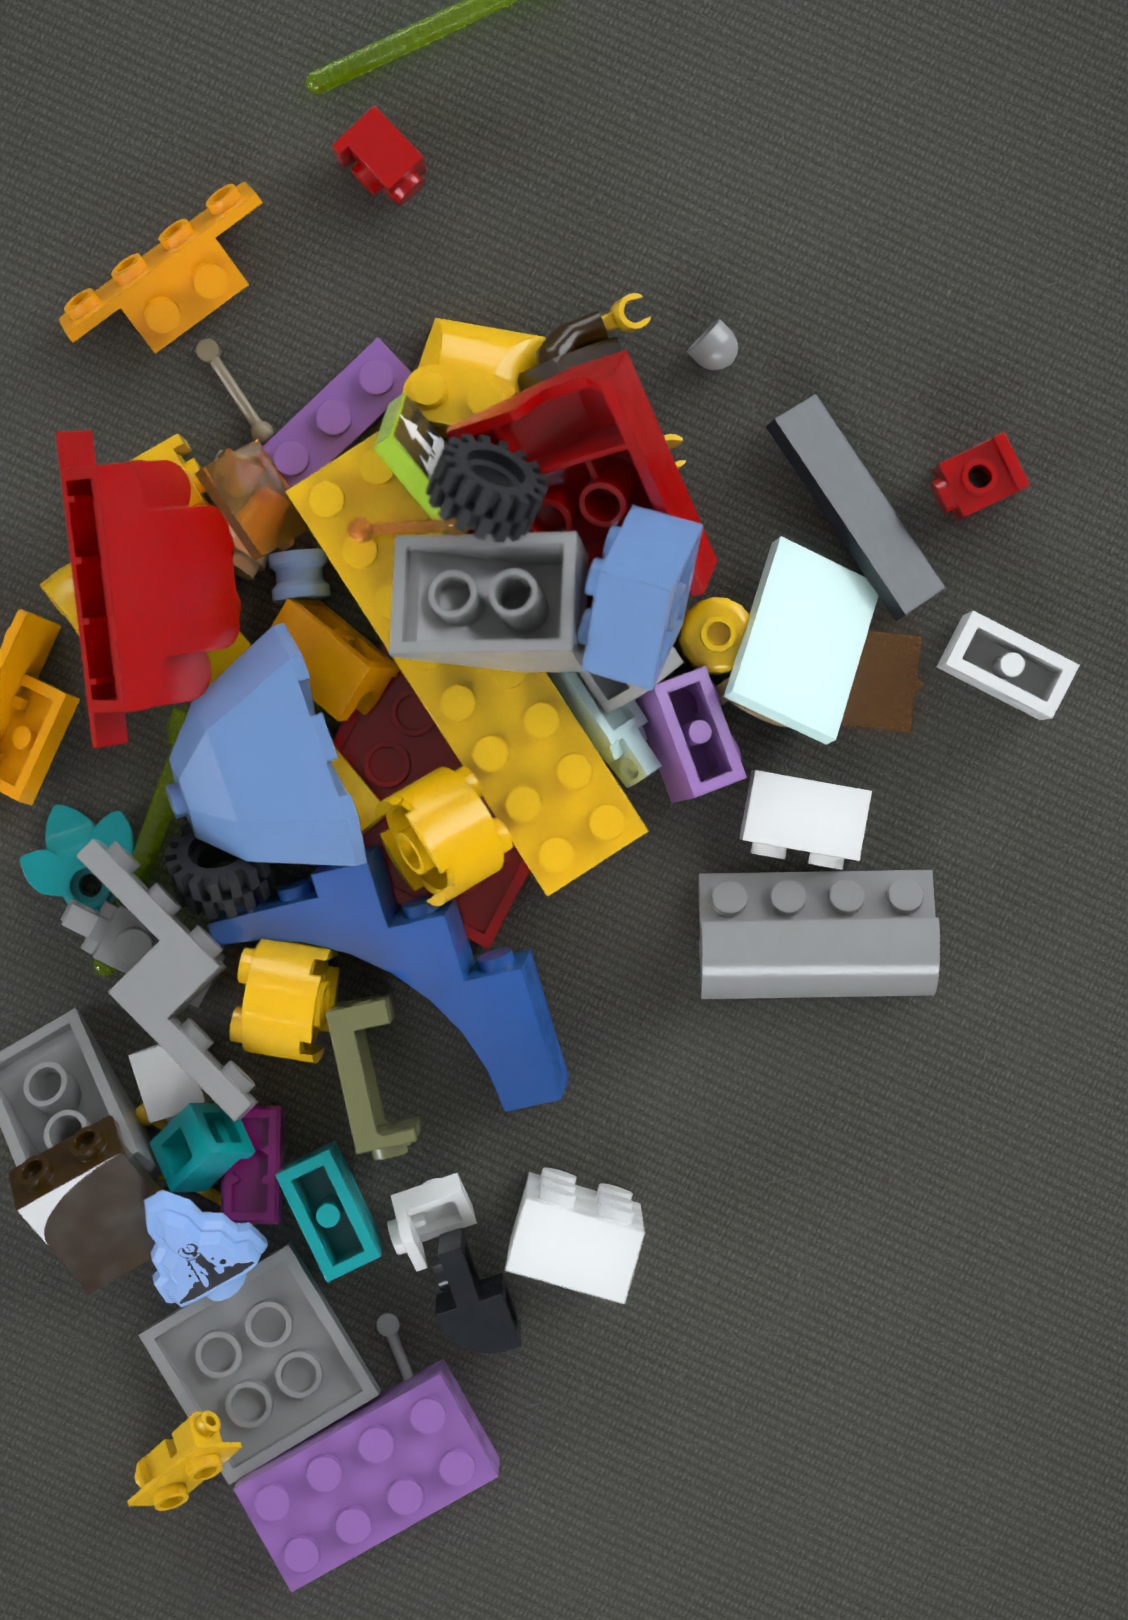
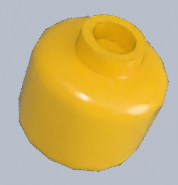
(713, 634)

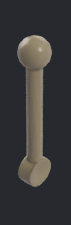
(210, 353)

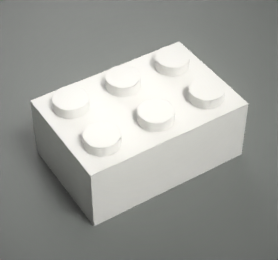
(576, 1235)

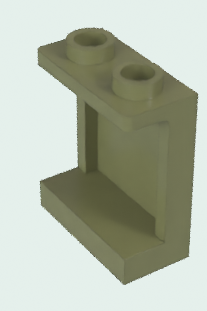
(358, 1077)

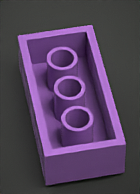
(368, 1475)

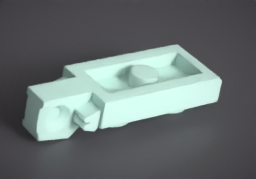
(614, 735)

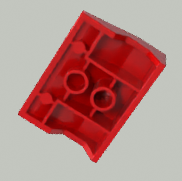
(597, 451)

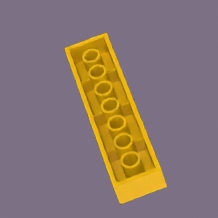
(500, 723)

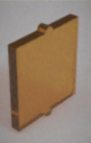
(253, 499)
(885, 683)

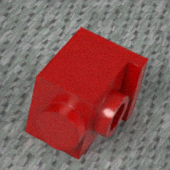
(381, 157)
(1003, 472)

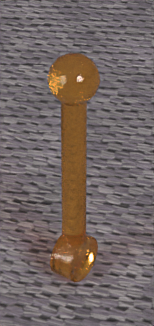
(363, 531)

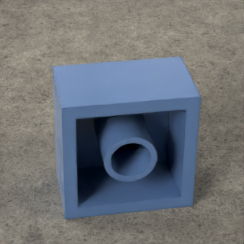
(638, 596)

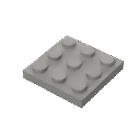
(262, 1361)

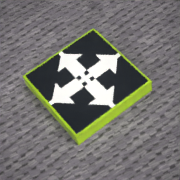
(410, 449)

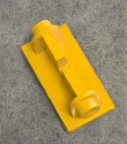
(182, 1462)

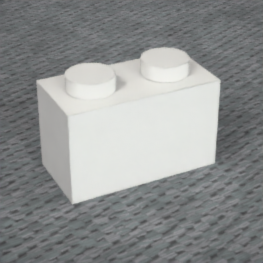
(1007, 666)
(804, 817)

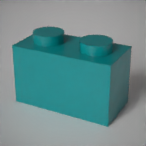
(331, 1211)

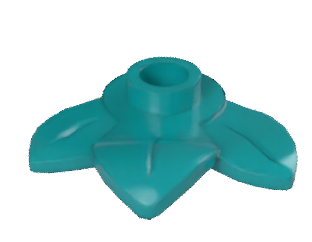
(58, 869)

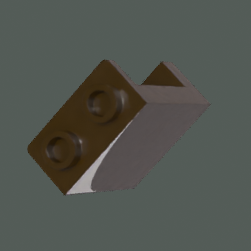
(88, 1203)

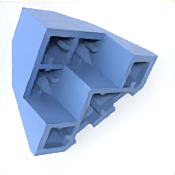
(259, 765)

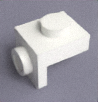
(426, 1213)

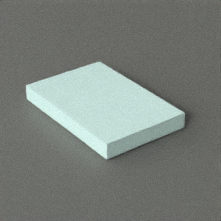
(802, 641)

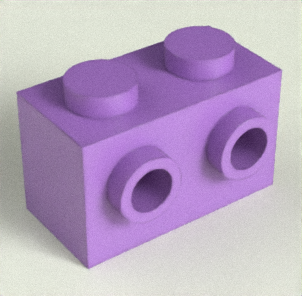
(690, 736)

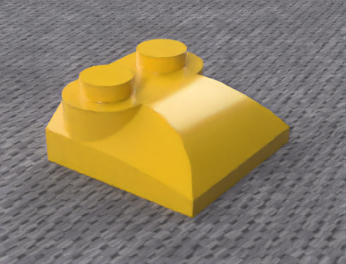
(468, 370)

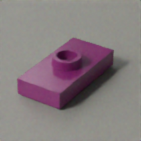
(250, 1186)

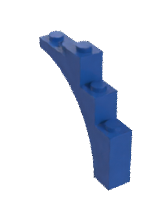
(426, 946)

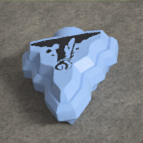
(198, 1250)

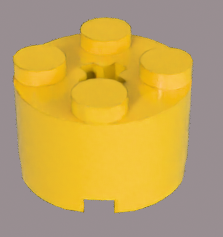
(443, 834)
(285, 999)

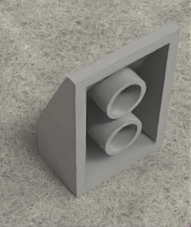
(490, 601)
(59, 1085)

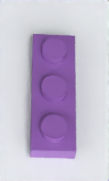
(338, 414)

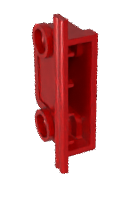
(146, 583)

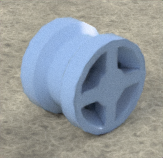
(299, 575)

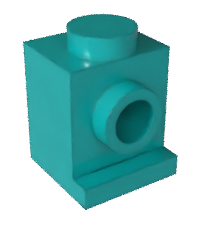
(200, 1147)

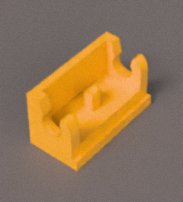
(341, 662)

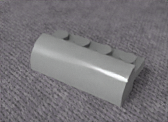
(818, 934)

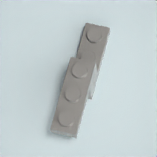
(170, 978)

